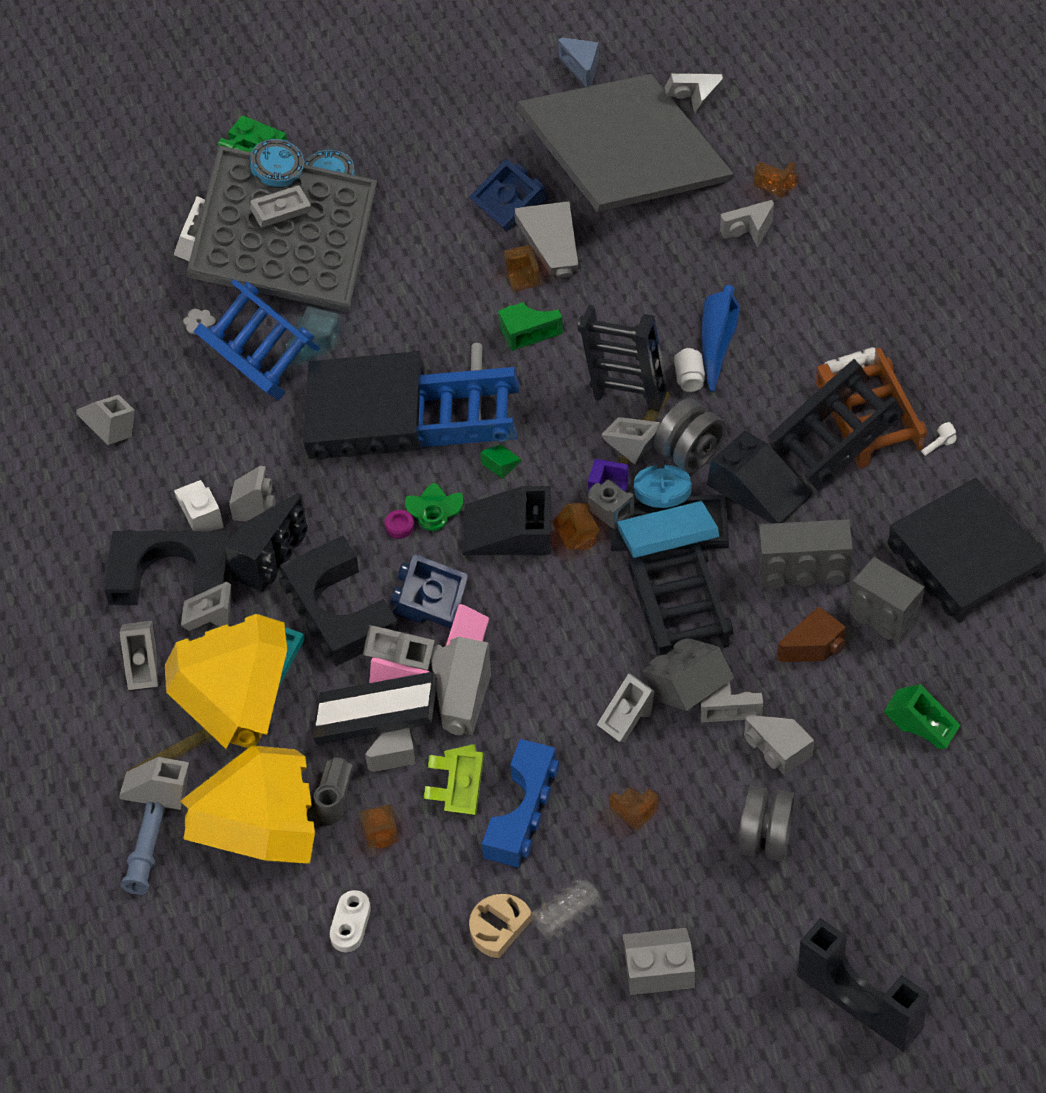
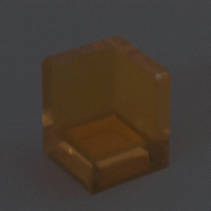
(521, 268)
(633, 807)

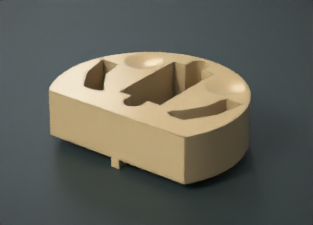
(493, 941)

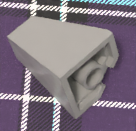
(551, 236)
(462, 681)

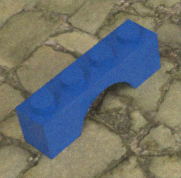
(509, 835)

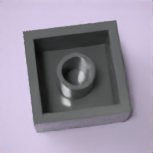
(886, 600)
(687, 673)

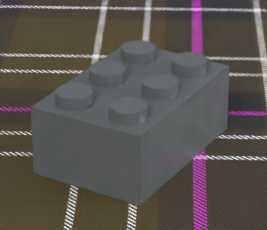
(804, 553)

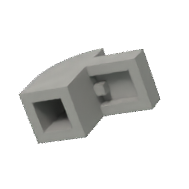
(398, 647)

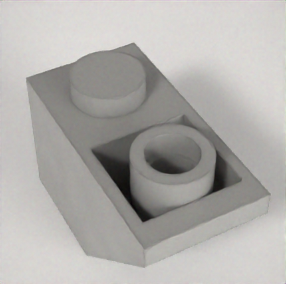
(109, 418)
(251, 495)
(780, 740)
(157, 781)

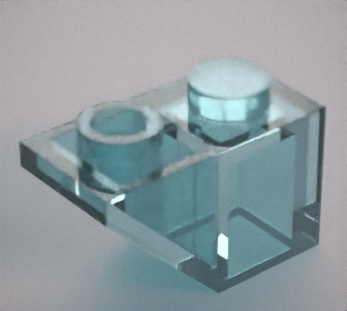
(323, 326)

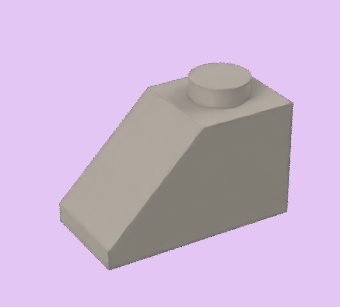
(139, 655)

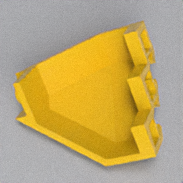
(230, 678)
(255, 807)

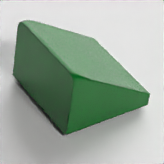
(499, 460)

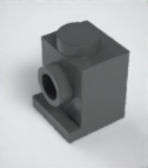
(610, 503)

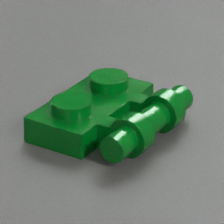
(250, 133)

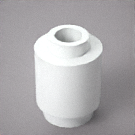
(689, 369)

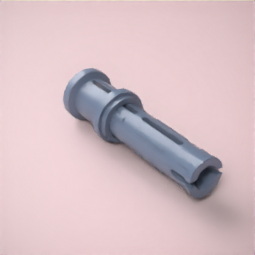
(142, 859)

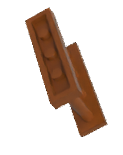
(884, 368)

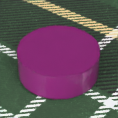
(399, 524)

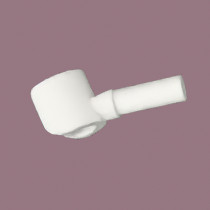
(947, 437)

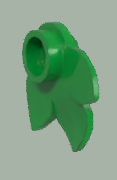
(434, 504)

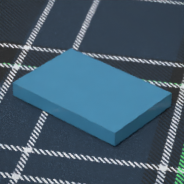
(668, 529)

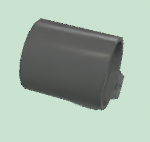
(333, 790)

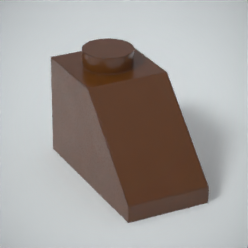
(813, 639)

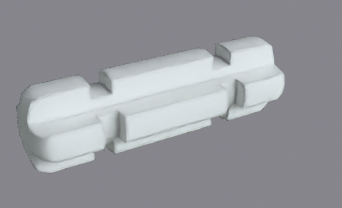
(864, 358)

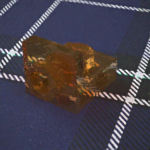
(775, 180)
(379, 827)

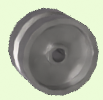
(689, 435)
(762, 822)

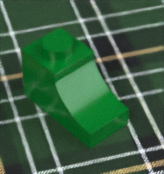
(526, 326)
(920, 713)

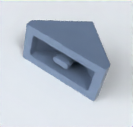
(580, 58)

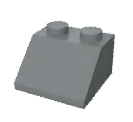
(659, 961)

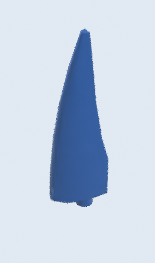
(718, 328)

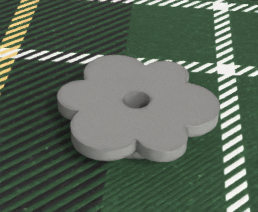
(196, 317)

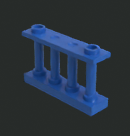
(233, 349)
(464, 385)

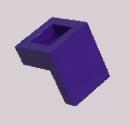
(604, 470)

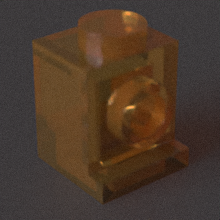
(576, 526)

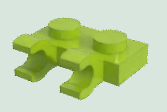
(463, 780)

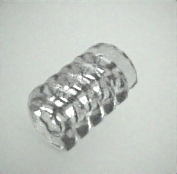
(565, 908)

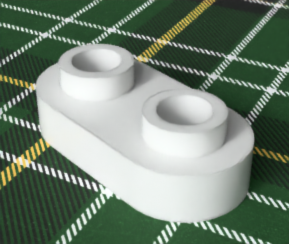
(350, 919)

